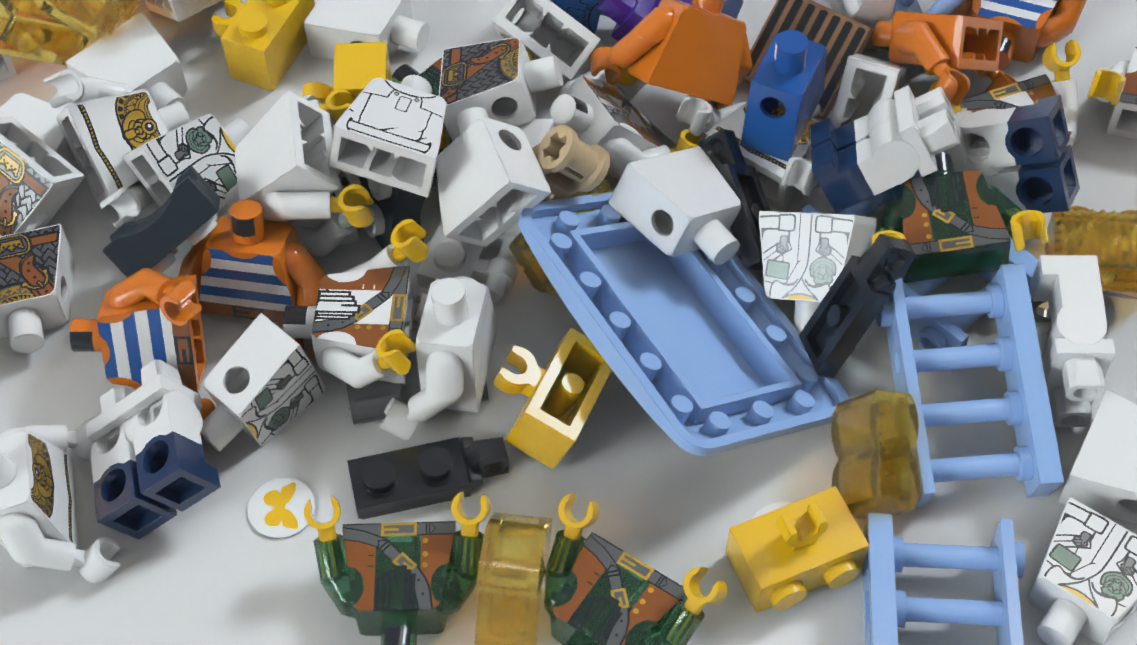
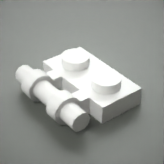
(457, 258)

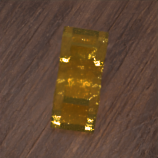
(511, 579)

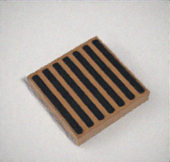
(821, 25)

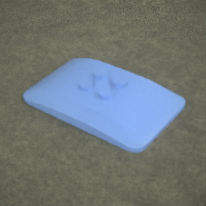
(680, 332)

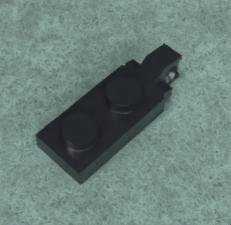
(727, 157)
(854, 303)
(424, 474)

